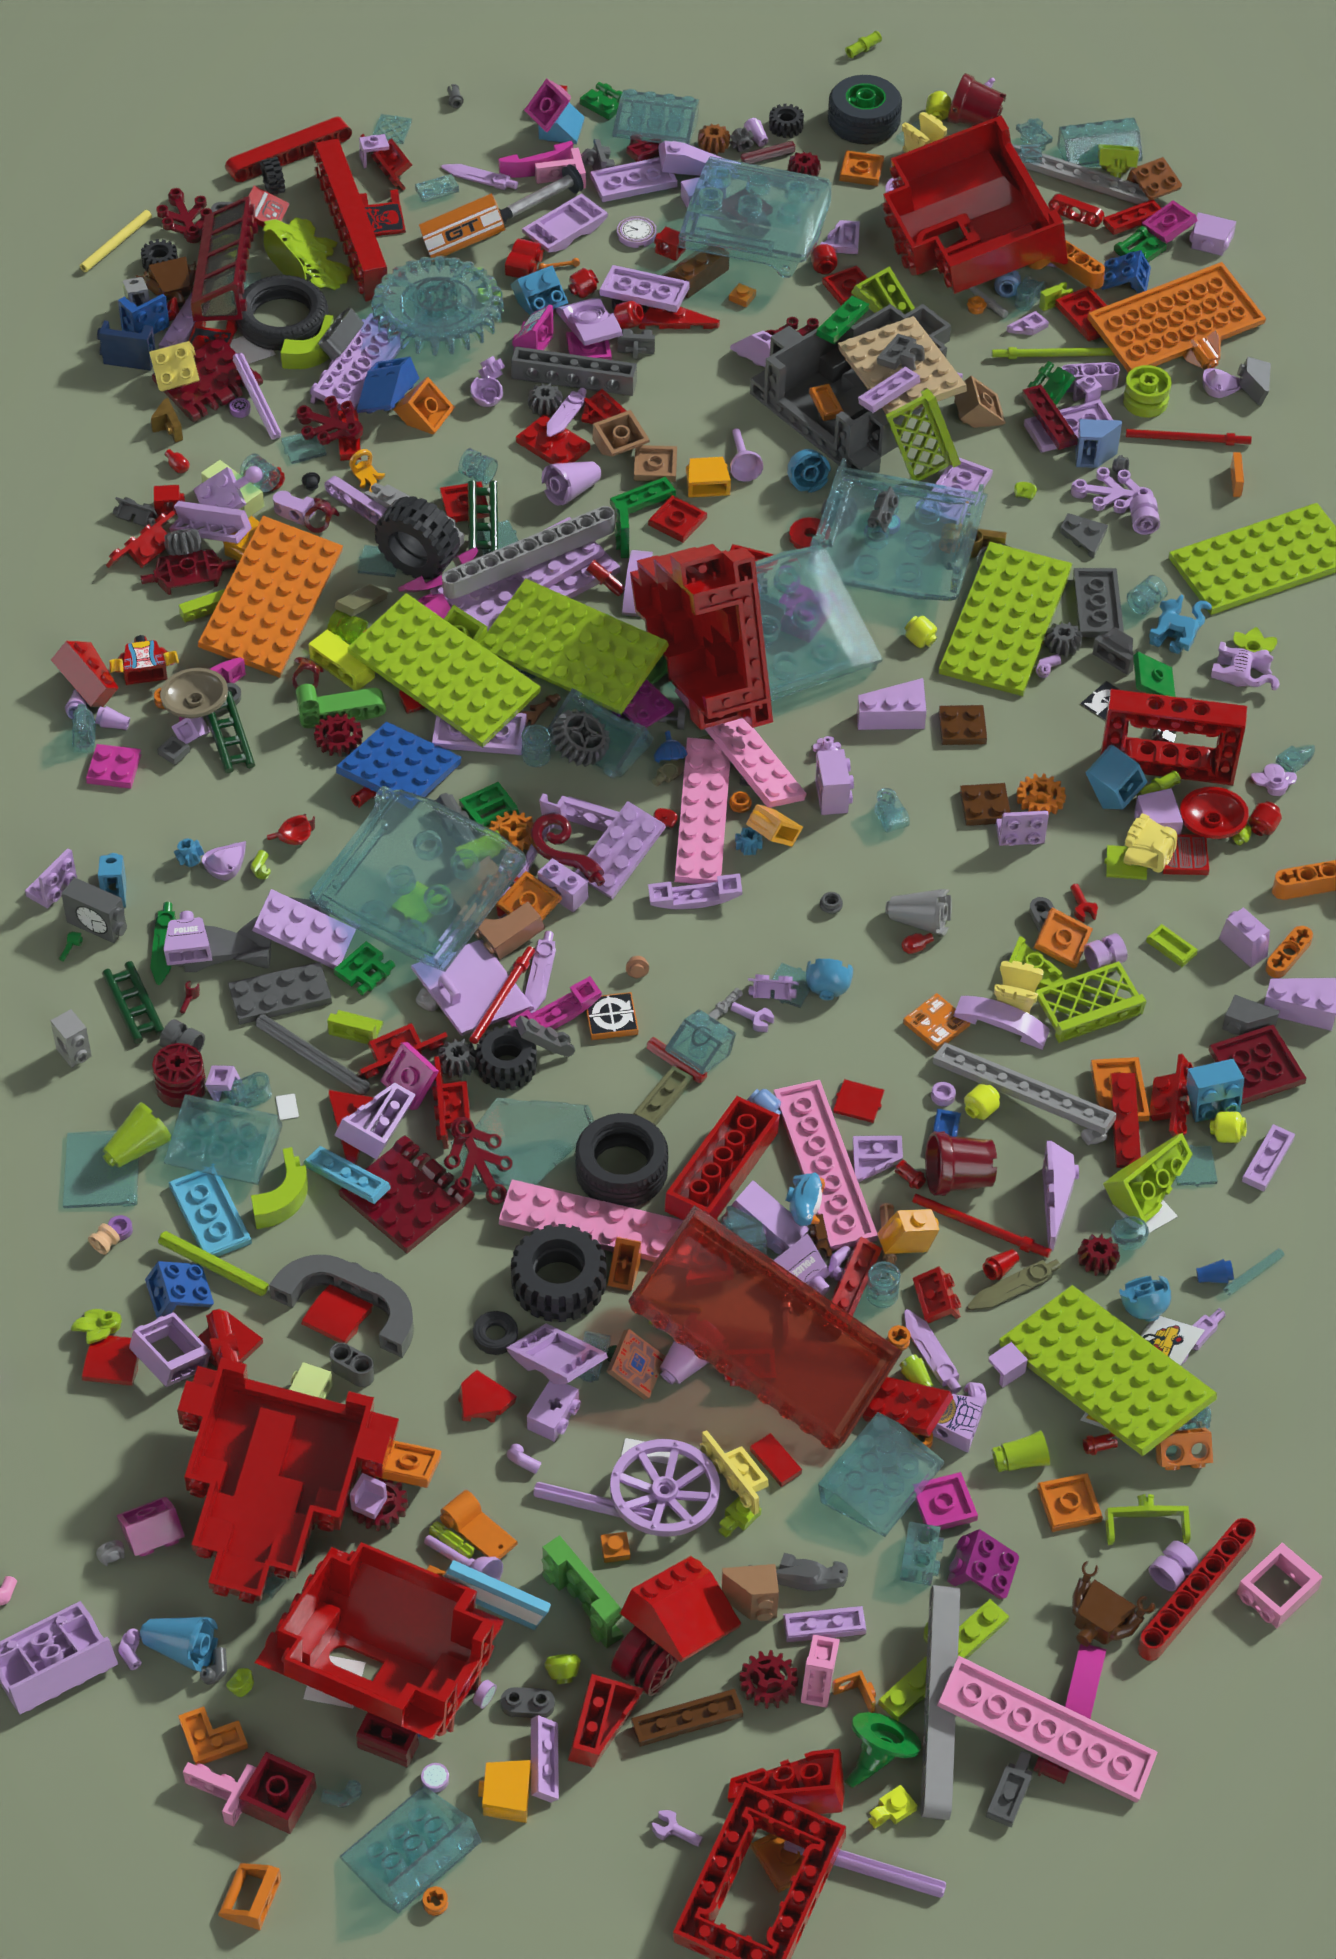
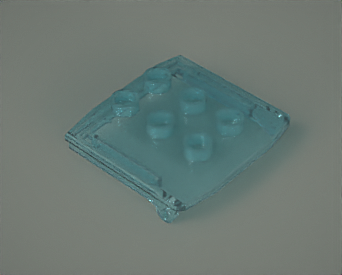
(756, 214)
(923, 546)
(809, 622)
(418, 877)

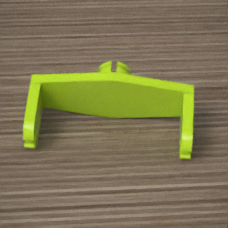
(1147, 1509)

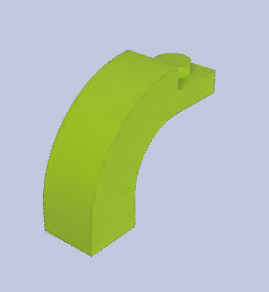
(305, 353)
(286, 1200)

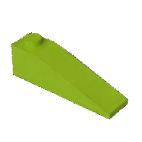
(1145, 1182)

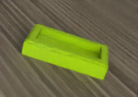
(1171, 945)

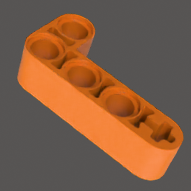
(1079, 266)
(1305, 880)

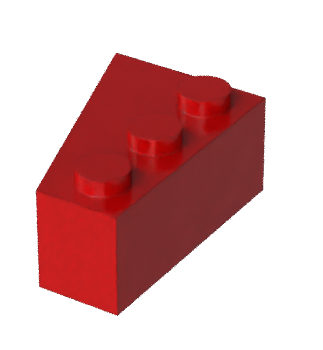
(602, 1715)

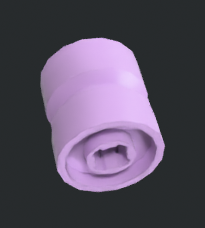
(1144, 514)
(1105, 952)
(1172, 1568)

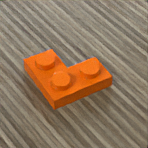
(209, 1743)

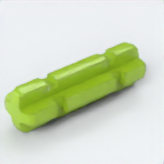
(451, 1539)

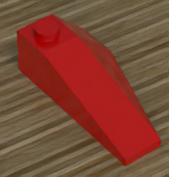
(808, 1782)

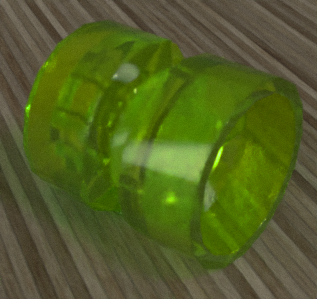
(346, 626)

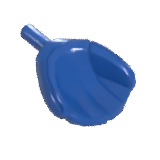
(670, 750)

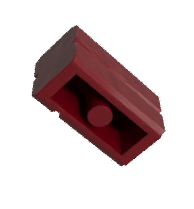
(387, 1740)

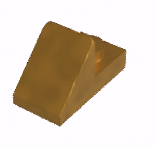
(166, 419)

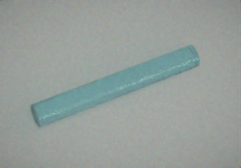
(1254, 1271)

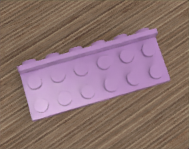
(349, 370)

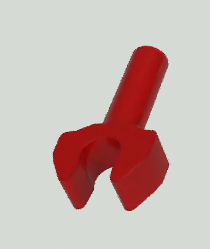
(1083, 905)

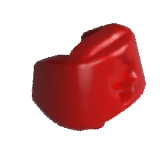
(666, 816)

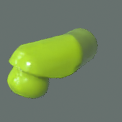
(1243, 836)
(258, 866)

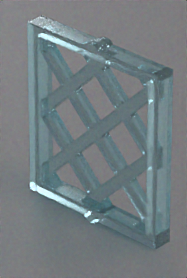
(407, 121)

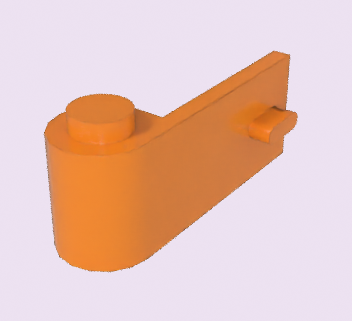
(468, 1520)

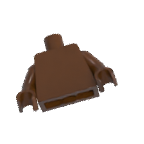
(171, 278)
(1103, 1613)

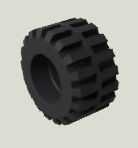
(506, 1073)

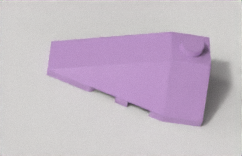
(682, 158)

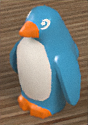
(805, 1198)

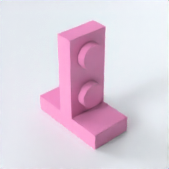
(552, 171)
(819, 1671)
(220, 1786)

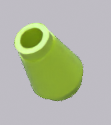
(915, 1370)

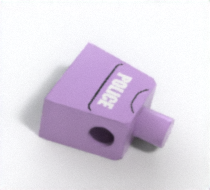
(186, 940)
(806, 1264)

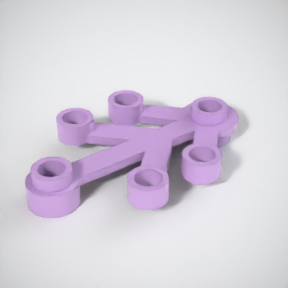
(1114, 491)

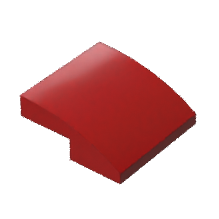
(337, 1314)
(111, 1362)

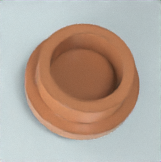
(637, 967)

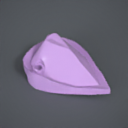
(1219, 383)
(224, 861)

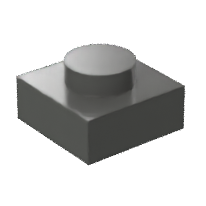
(173, 750)

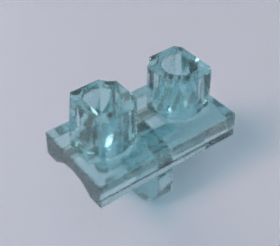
(1033, 133)

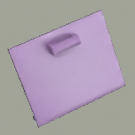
(470, 988)

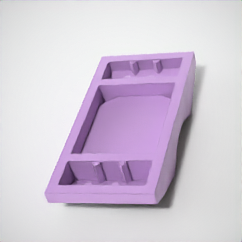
(566, 223)
(590, 321)
(555, 1354)

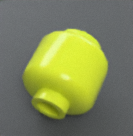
(938, 105)
(921, 631)
(982, 1101)
(1228, 1127)

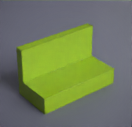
(353, 1026)

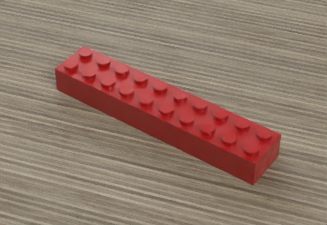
(349, 217)

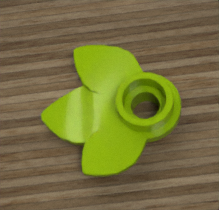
(1254, 641)
(97, 1324)

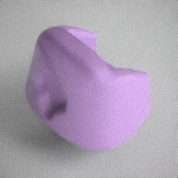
(976, 1390)

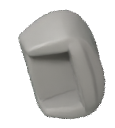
(426, 1001)
(1092, 1137)
(110, 1552)

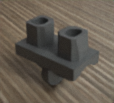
(597, 156)
(636, 343)

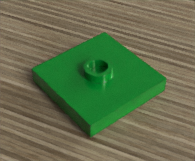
(1153, 676)

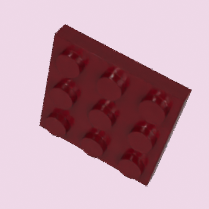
(1263, 1061)

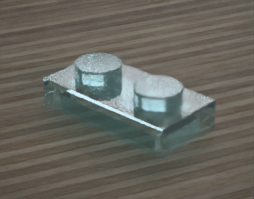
(437, 188)

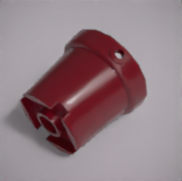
(975, 102)
(958, 1163)

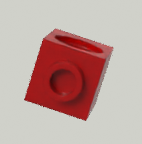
(668, 244)
(166, 497)

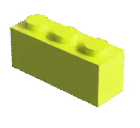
(333, 655)

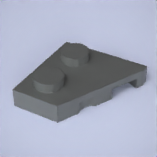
(1084, 532)

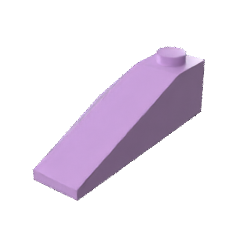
(1058, 1183)

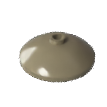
(194, 692)

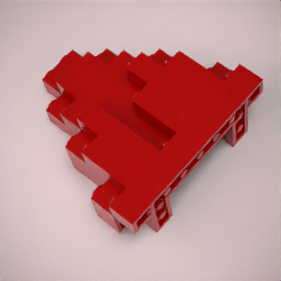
(712, 620)
(272, 1471)

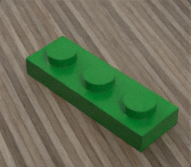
(842, 319)
(645, 495)

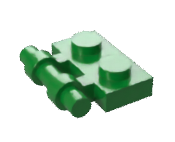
(600, 103)
(1057, 382)
(359, 963)

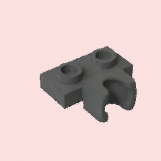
(901, 351)

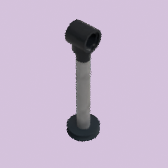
(571, 180)

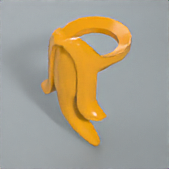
(364, 470)

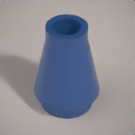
(1216, 1272)

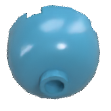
(808, 470)
(828, 978)
(1146, 1297)

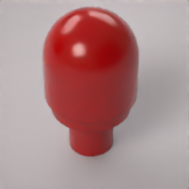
(177, 461)
(916, 942)

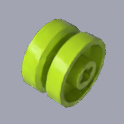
(1147, 391)

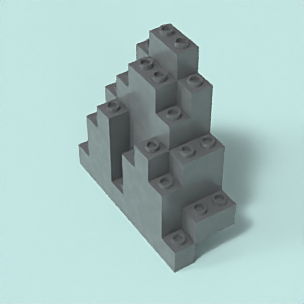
(810, 361)

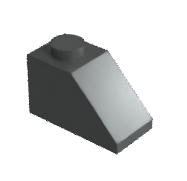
(1255, 378)
(1248, 1016)

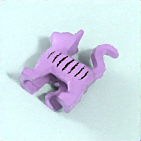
(1240, 667)

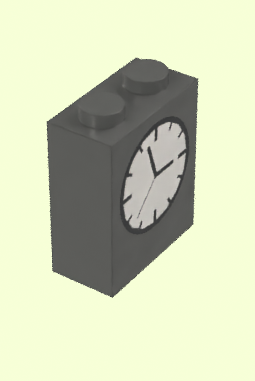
(94, 910)

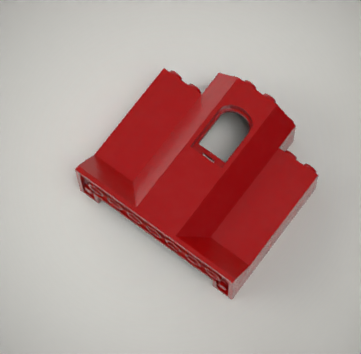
(975, 184)

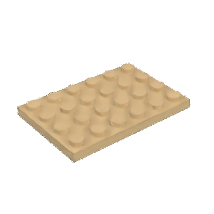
(934, 371)

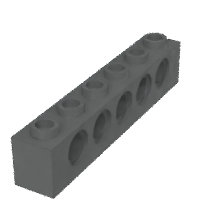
(574, 371)

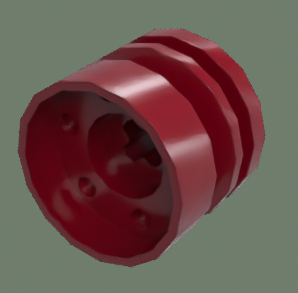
(178, 1072)
(645, 1660)

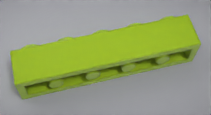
(200, 606)

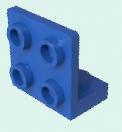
(1127, 268)
(151, 313)
(176, 1285)

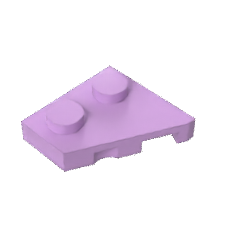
(875, 1154)

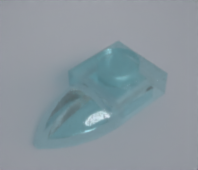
(1295, 758)

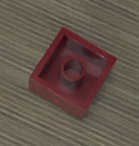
(278, 1792)

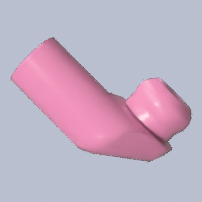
(7, 1589)

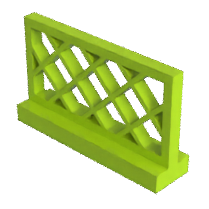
(940, 433)
(1097, 1018)

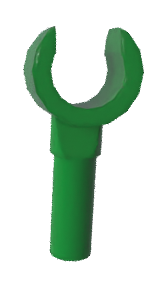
(73, 938)

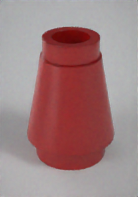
(1000, 1264)

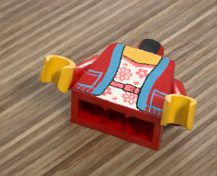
(143, 661)

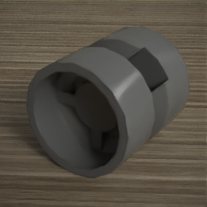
(180, 1033)

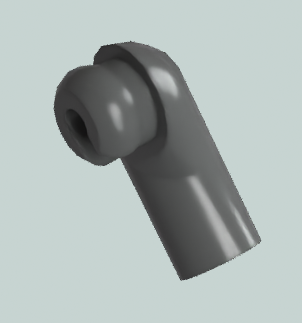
(217, 1670)

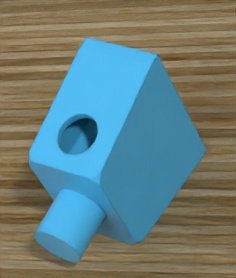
(113, 871)

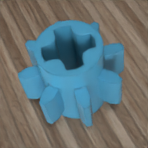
(748, 841)
(189, 852)

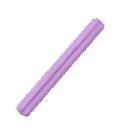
(257, 396)
(584, 1500)

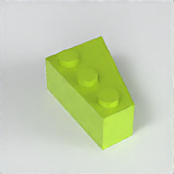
(882, 291)

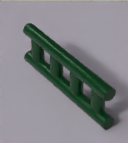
(491, 509)
(240, 737)
(138, 990)

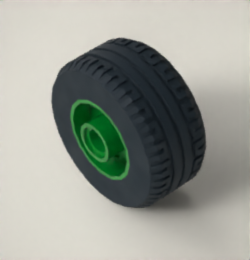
(864, 109)

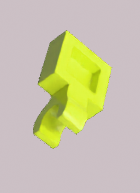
(894, 1806)

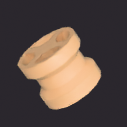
(103, 1238)

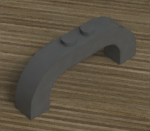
(353, 1278)

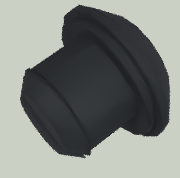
(311, 480)

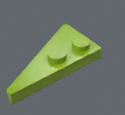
(1051, 974)

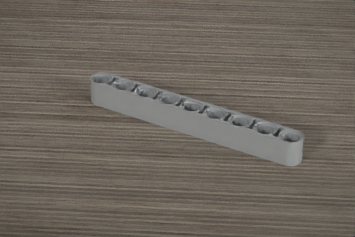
(528, 552)
(939, 1723)

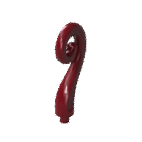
(585, 864)

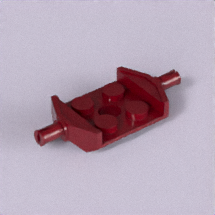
(172, 574)

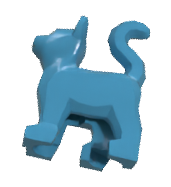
(1177, 626)

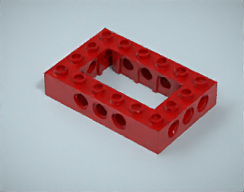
(1180, 715)
(762, 1810)

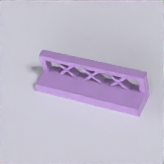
(212, 519)
(588, 813)

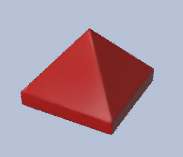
(173, 309)

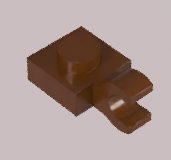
(820, 1236)

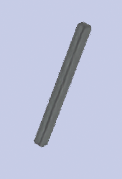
(313, 1054)

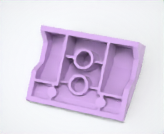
(53, 1657)

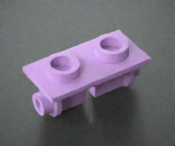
(783, 987)

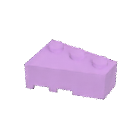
(893, 707)
(1304, 1000)
(376, 1121)
(776, 1220)

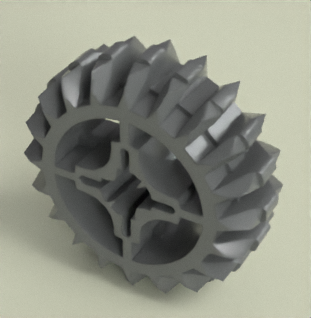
(575, 741)

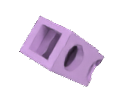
(292, 507)

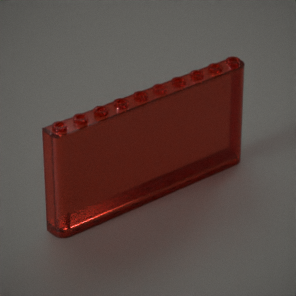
(764, 1328)

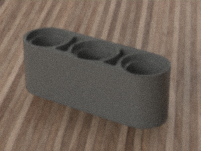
(341, 333)

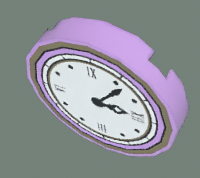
(636, 231)

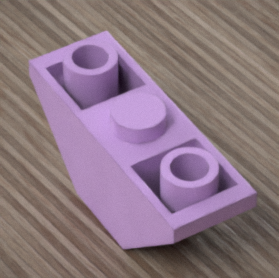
(754, 347)

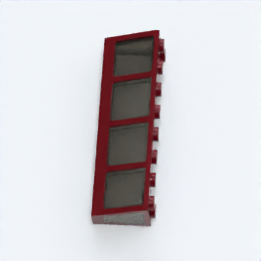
(223, 263)

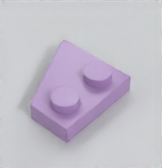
(844, 237)

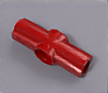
(222, 1339)

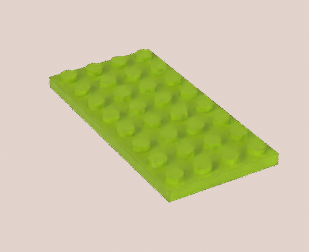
(1259, 558)
(1005, 619)
(574, 645)
(444, 670)
(1109, 1370)

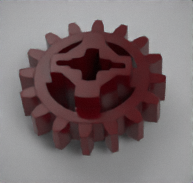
(338, 734)
(391, 1510)
(772, 1689)

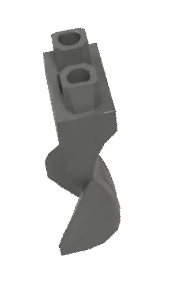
(241, 946)

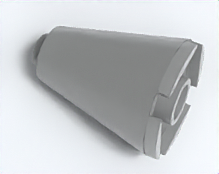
(922, 910)

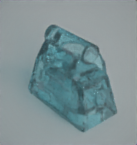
(83, 730)

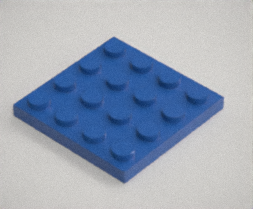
(398, 761)

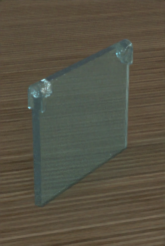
(89, 1177)

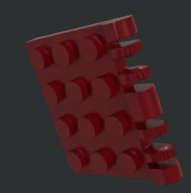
(216, 381)
(416, 1198)

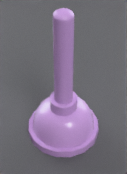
(745, 464)
(488, 1565)

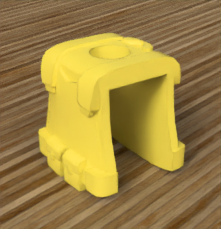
(930, 131)
(1149, 844)
(1018, 985)

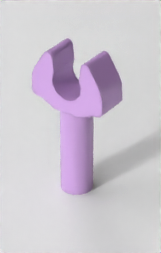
(756, 1017)
(674, 1829)

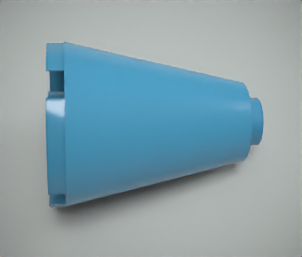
(182, 1639)

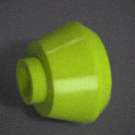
(562, 1667)

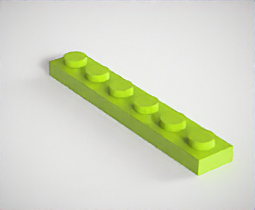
(972, 1635)

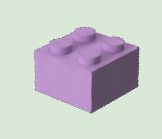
(833, 782)

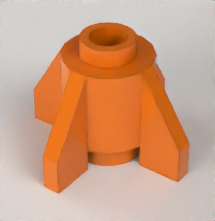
(1205, 352)

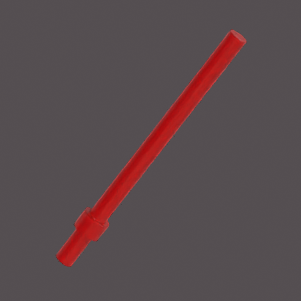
(1229, 439)
(520, 966)
(1026, 1244)

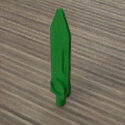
(158, 960)

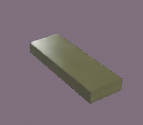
(361, 600)
(664, 1095)

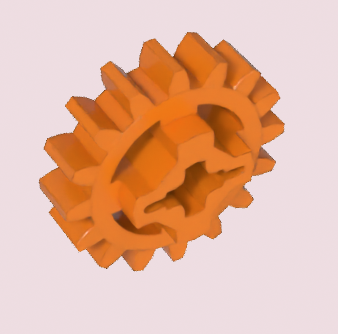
(1041, 794)
(514, 829)

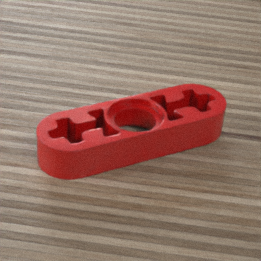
(1090, 210)

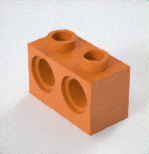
(1184, 1441)

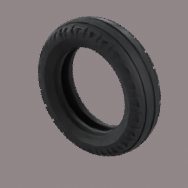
(282, 288)

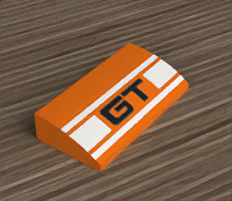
(462, 226)

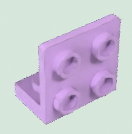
(1022, 828)
(53, 880)

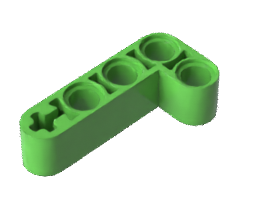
(359, 704)

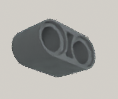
(350, 1367)

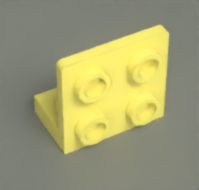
(174, 366)

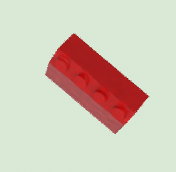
(681, 1609)

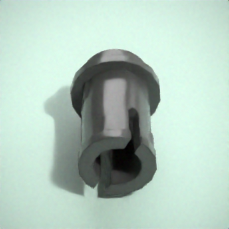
(455, 99)

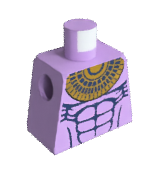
(960, 1421)

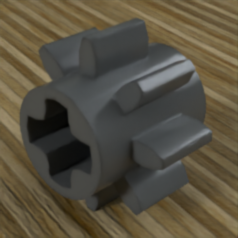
(741, 139)

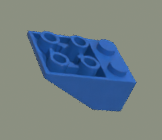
(387, 384)

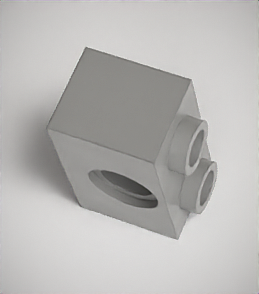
(71, 1038)

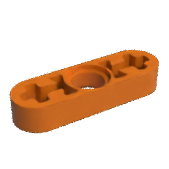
(1289, 960)

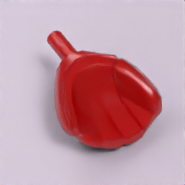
(293, 831)

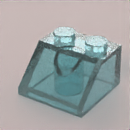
(701, 1042)

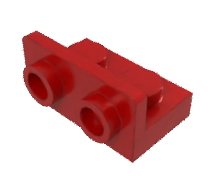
(936, 1294)

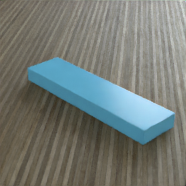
(347, 1174)

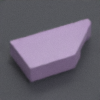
(1029, 324)

